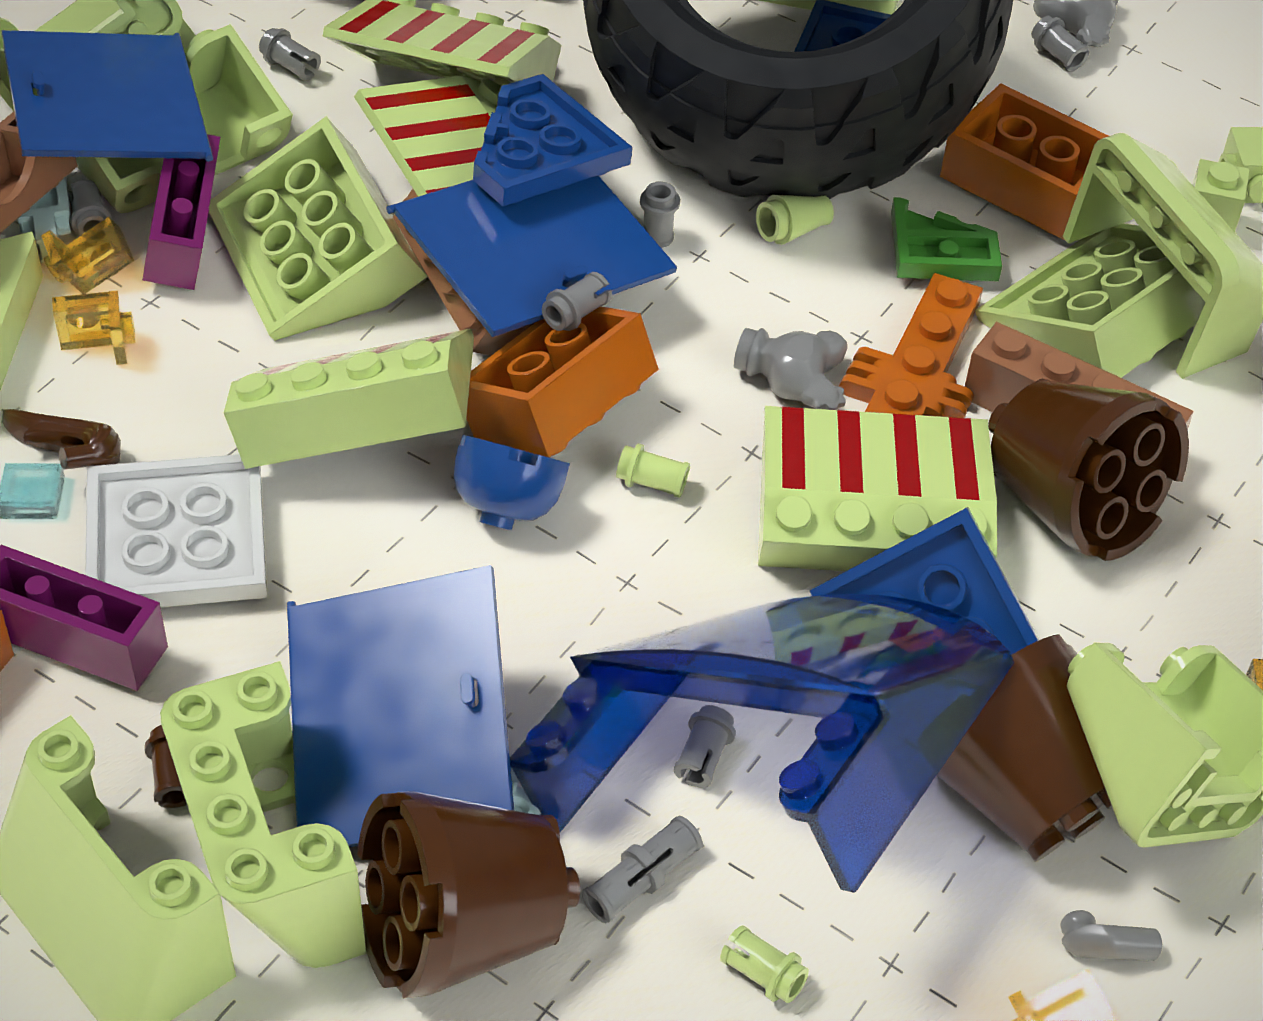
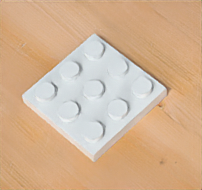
(177, 529)

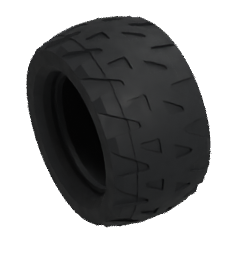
(797, 118)

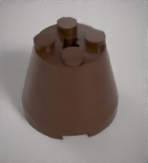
(1090, 461)
(1029, 756)
(458, 889)

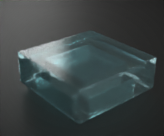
(31, 490)

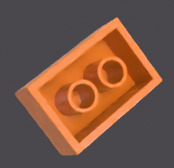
(1021, 157)
(558, 382)

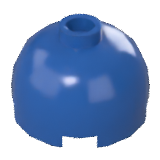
(507, 481)

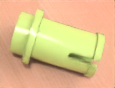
(652, 470)
(767, 966)

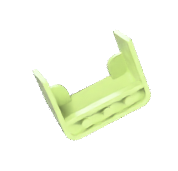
(1142, 184)

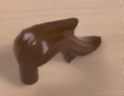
(76, 440)

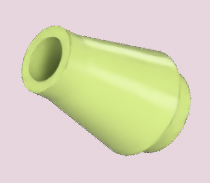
(789, 216)

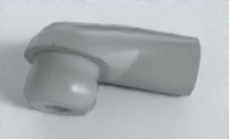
(1093, 940)

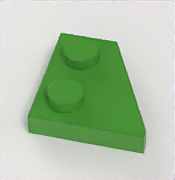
(943, 246)

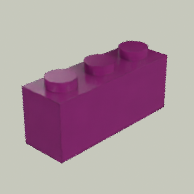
(180, 220)
(80, 619)

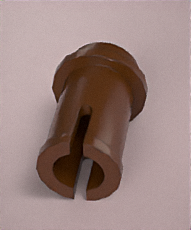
(166, 780)

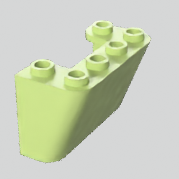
(234, 105)
(290, 883)

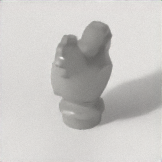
(1085, 18)
(795, 364)

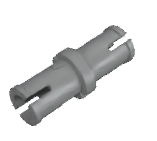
(642, 869)

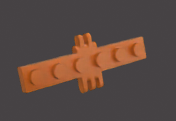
(916, 374)

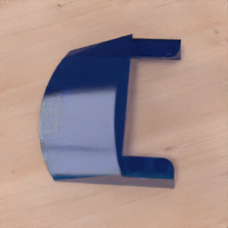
(879, 669)

